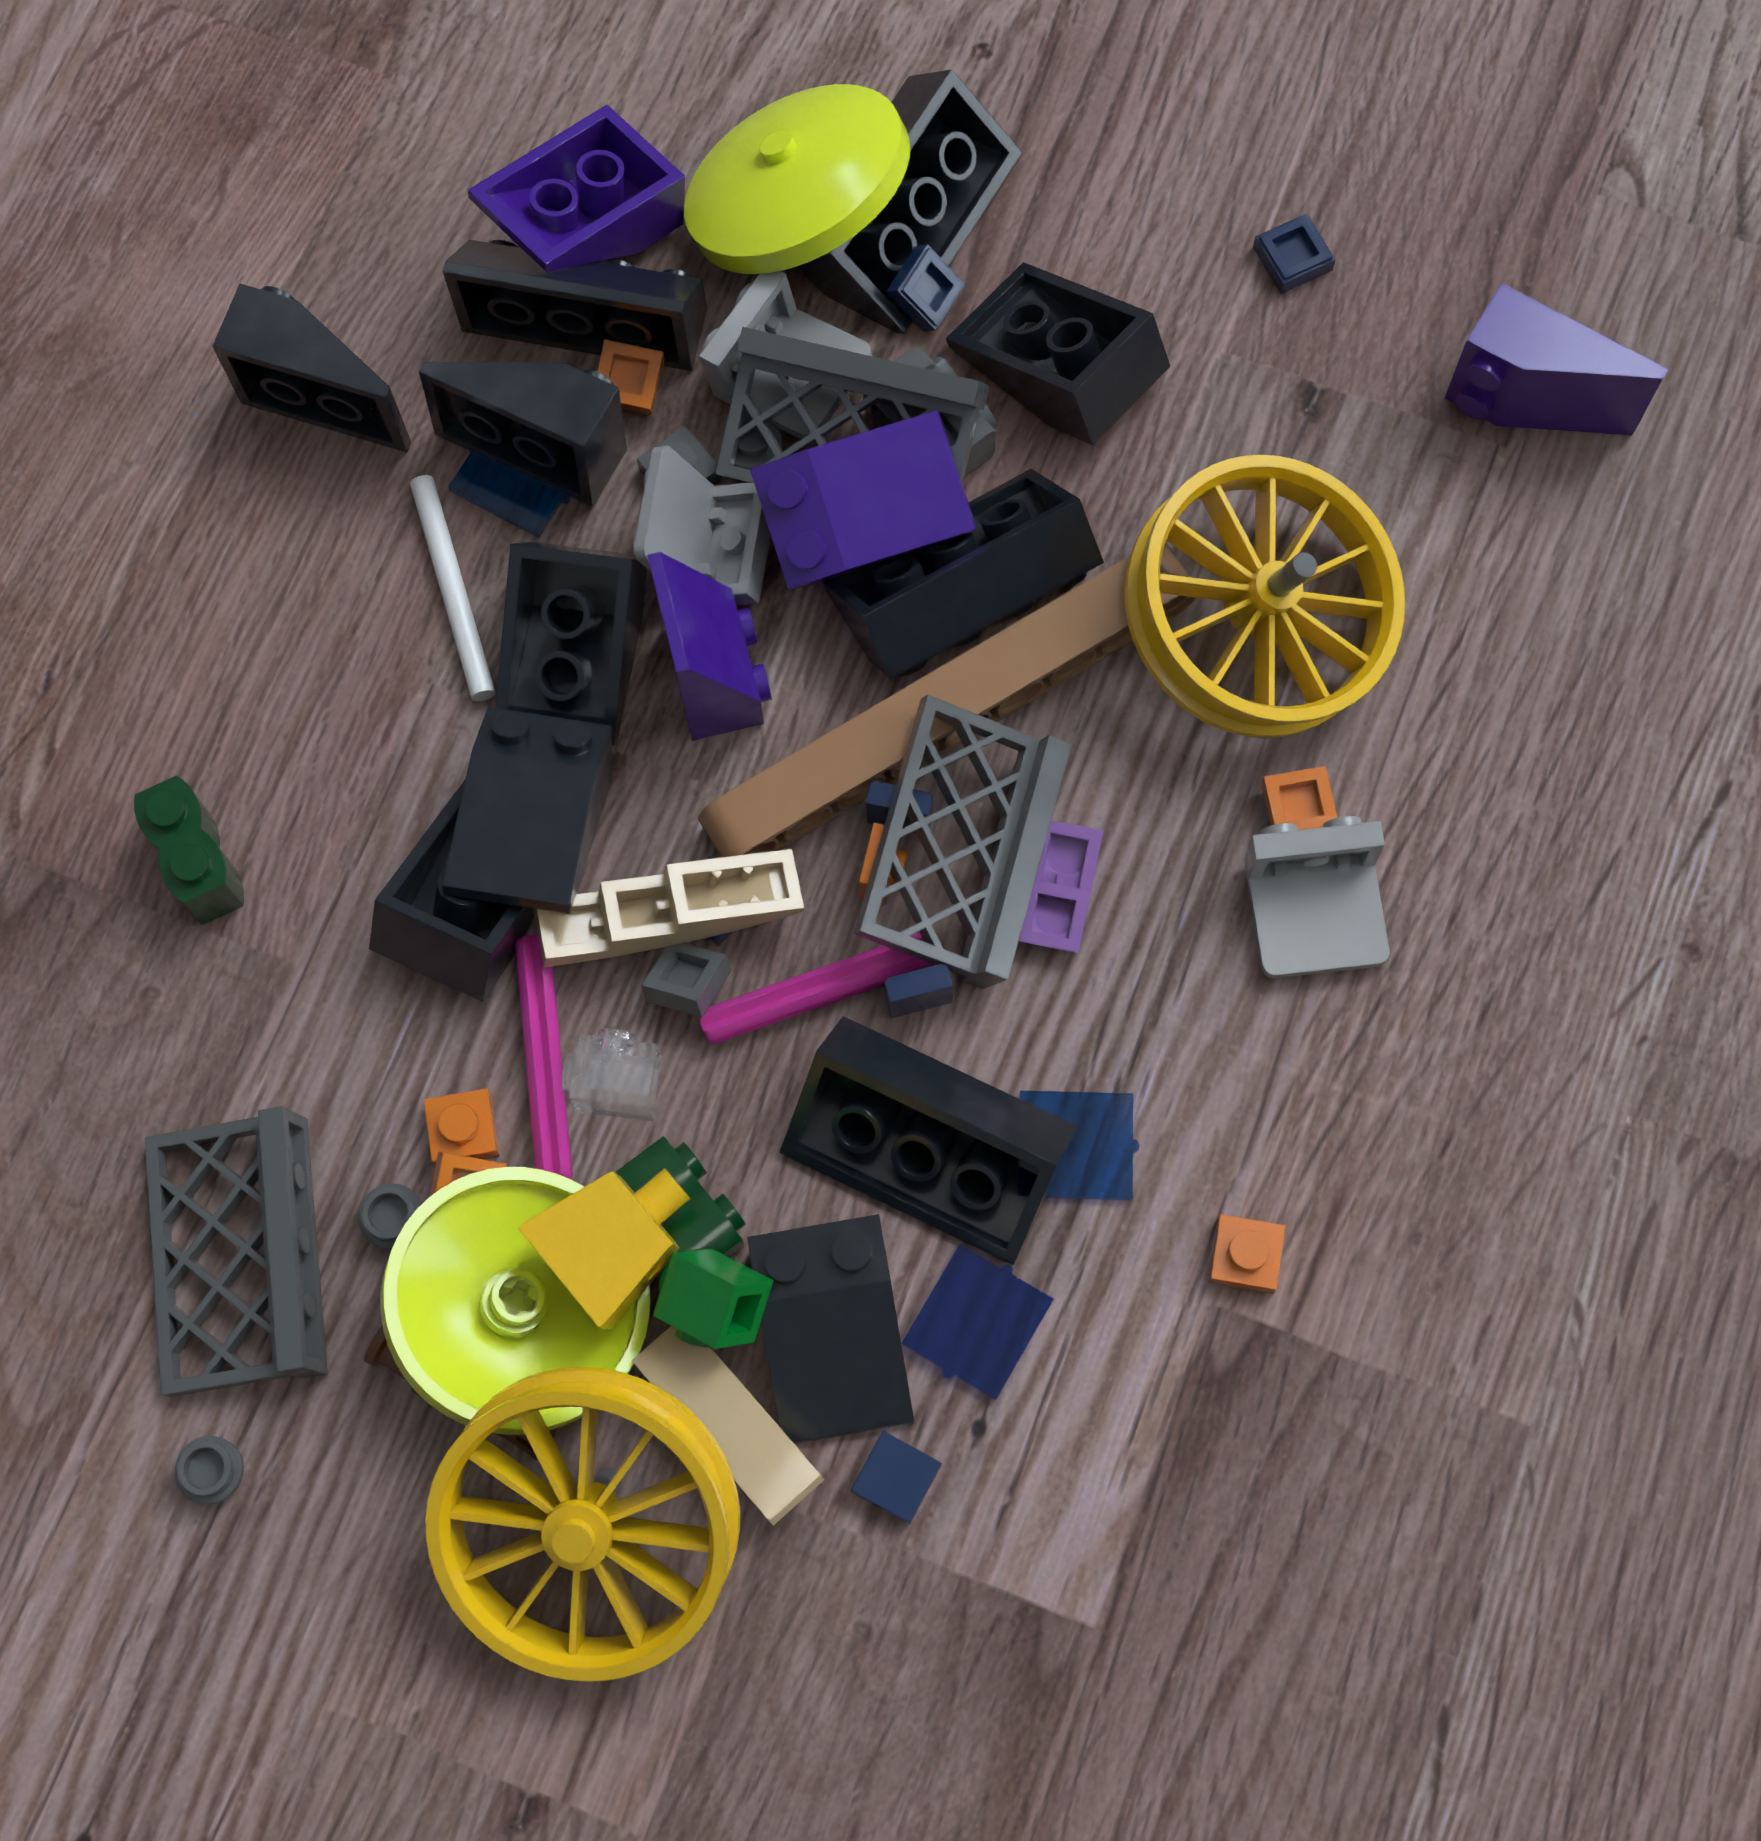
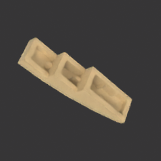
(672, 908)

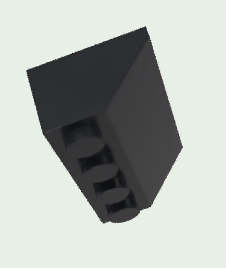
(950, 179)
(575, 308)
(944, 594)
(926, 1138)

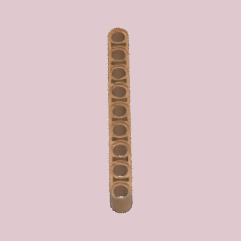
(986, 680)

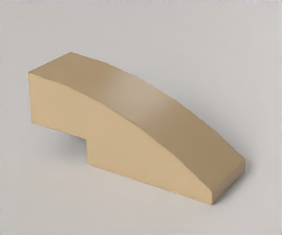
(756, 1448)

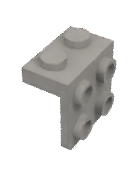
(771, 308)
(703, 525)
(1317, 897)

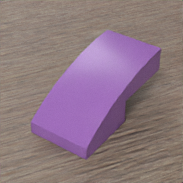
(1062, 887)

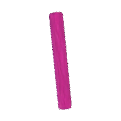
(806, 992)
(543, 1059)

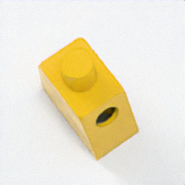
(608, 1241)

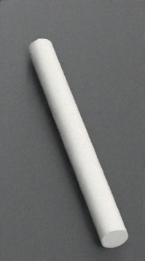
(452, 588)

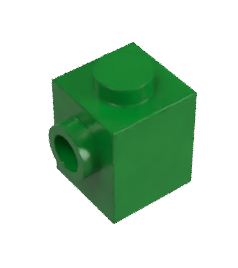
(712, 1299)

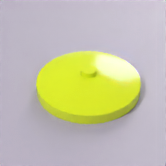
(797, 179)
(481, 1309)

